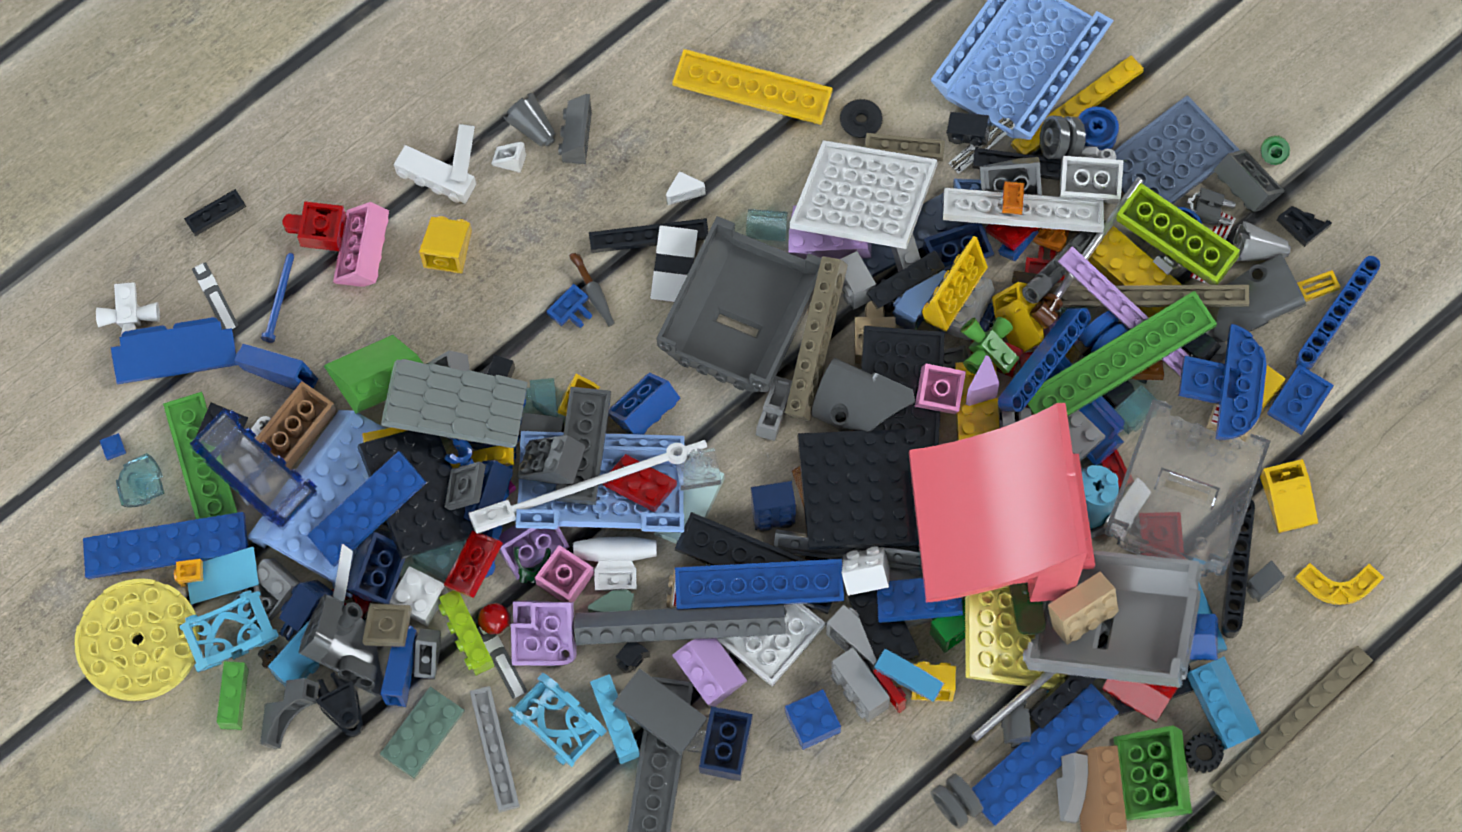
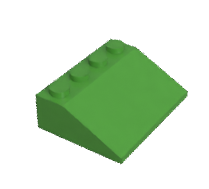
(367, 372)
(1154, 773)

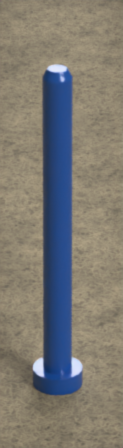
(269, 336)

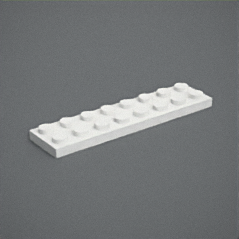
(1037, 212)

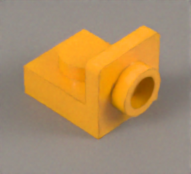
(188, 571)

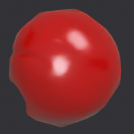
(494, 618)

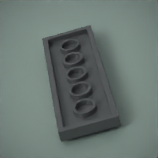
(587, 424)

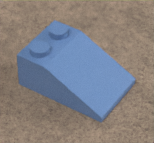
(910, 306)

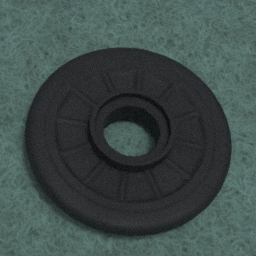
(861, 107)

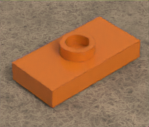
(1013, 198)

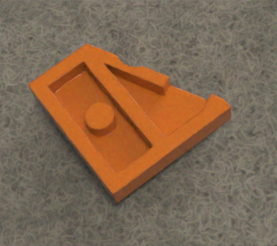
(1051, 238)

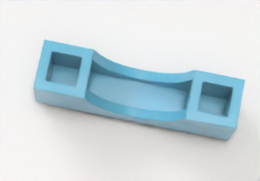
(615, 719)

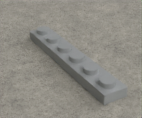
(494, 749)

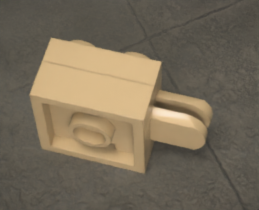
(872, 318)

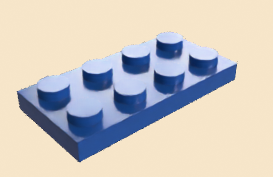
(907, 601)

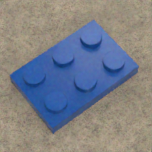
(1300, 399)

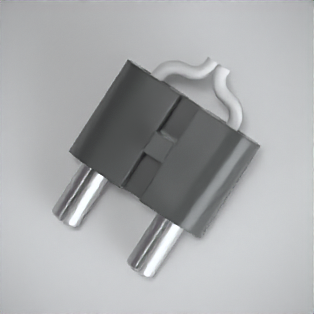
(1209, 206)

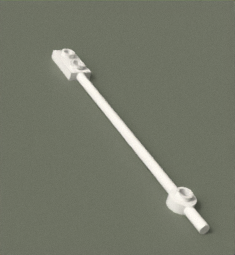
(504, 513)

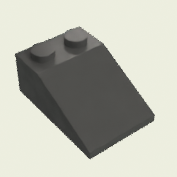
(1017, 170)

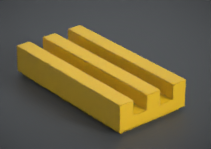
(1335, 287)

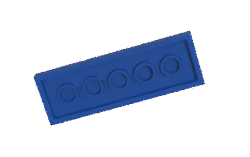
(367, 508)

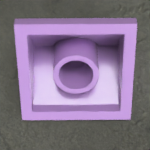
(984, 384)

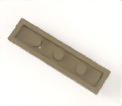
(907, 145)

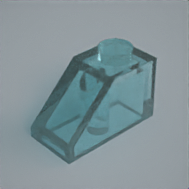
(543, 396)

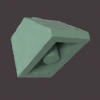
(613, 601)

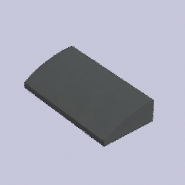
(660, 711)

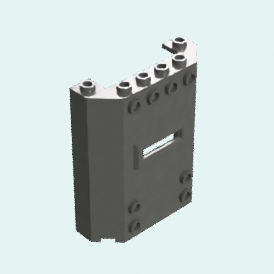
(750, 286)

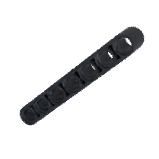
(1238, 577)

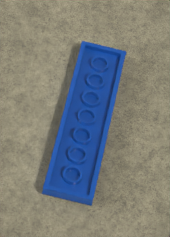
(164, 545)
(759, 584)
(1038, 759)

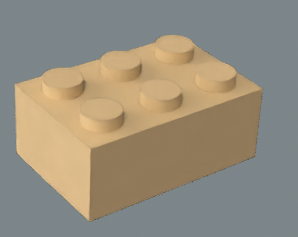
(1083, 608)

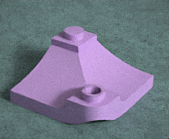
(542, 633)

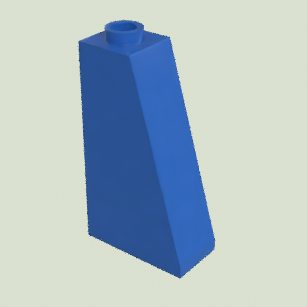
(275, 367)
(399, 671)

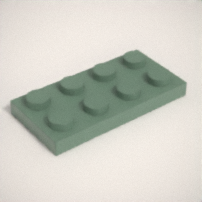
(422, 732)

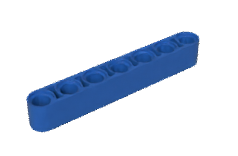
(1342, 305)
(1044, 360)

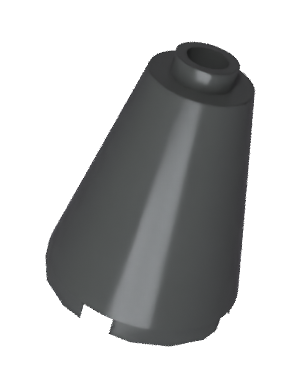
(531, 121)

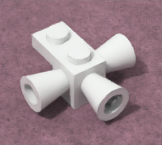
(127, 312)

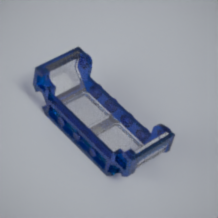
(253, 469)

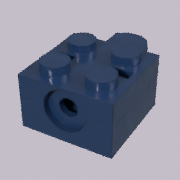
(301, 606)

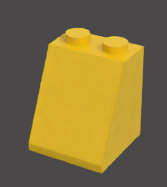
(445, 244)

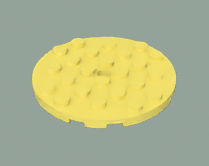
(107, 633)

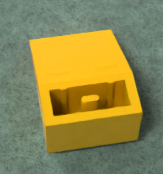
(1016, 309)
(1289, 495)

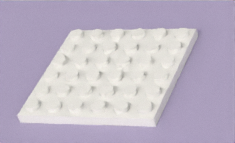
(864, 194)

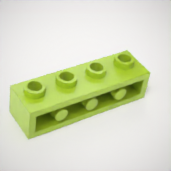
(466, 631)

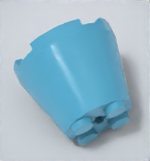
(1100, 493)

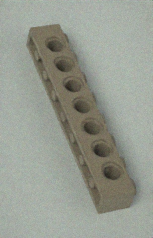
(816, 338)

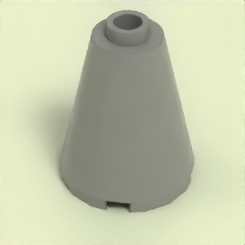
(1259, 244)

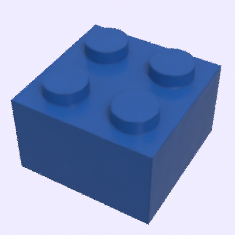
(812, 719)

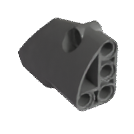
(1268, 298)
(858, 397)
(336, 642)

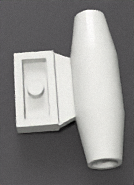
(615, 559)

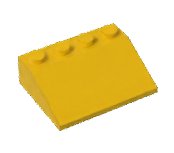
(956, 286)

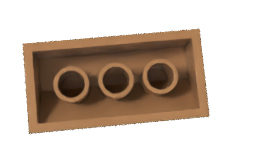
(297, 423)
(1104, 801)

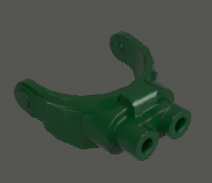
(529, 573)

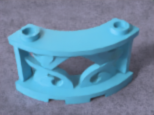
(212, 655)
(550, 689)

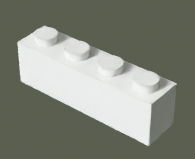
(432, 173)

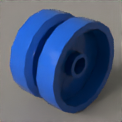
(1100, 127)
(1102, 331)

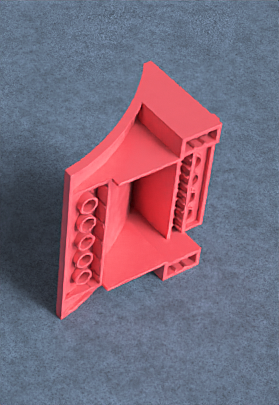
(1003, 511)

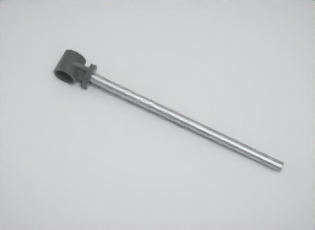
(1105, 628)

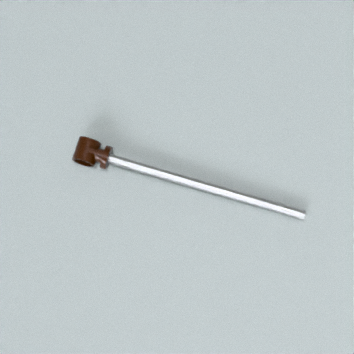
(1044, 311)

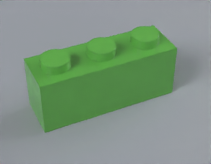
(232, 695)

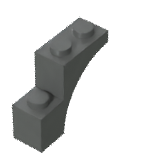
(278, 715)

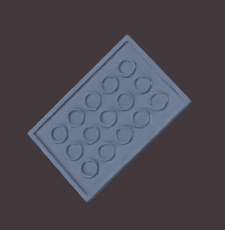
(1174, 151)

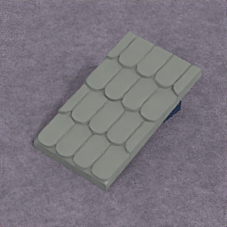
(455, 404)

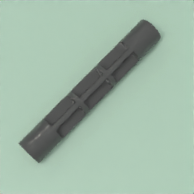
(1053, 271)

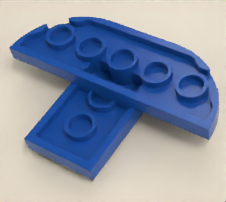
(1233, 385)

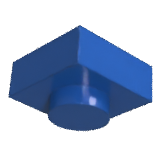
(113, 446)

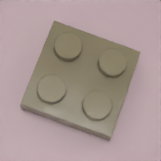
(387, 625)

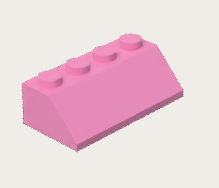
(361, 245)

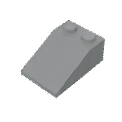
(848, 632)

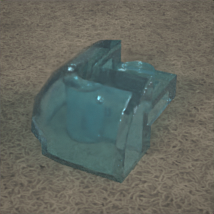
(139, 482)

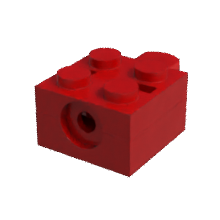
(318, 226)

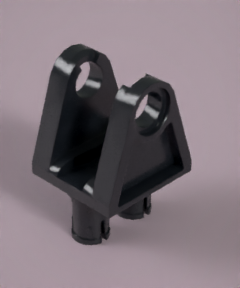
(341, 705)

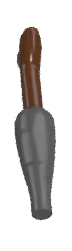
(593, 290)

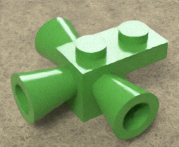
(989, 344)

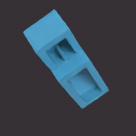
(908, 675)

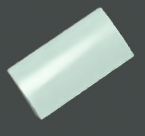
(696, 501)

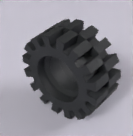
(1213, 744)

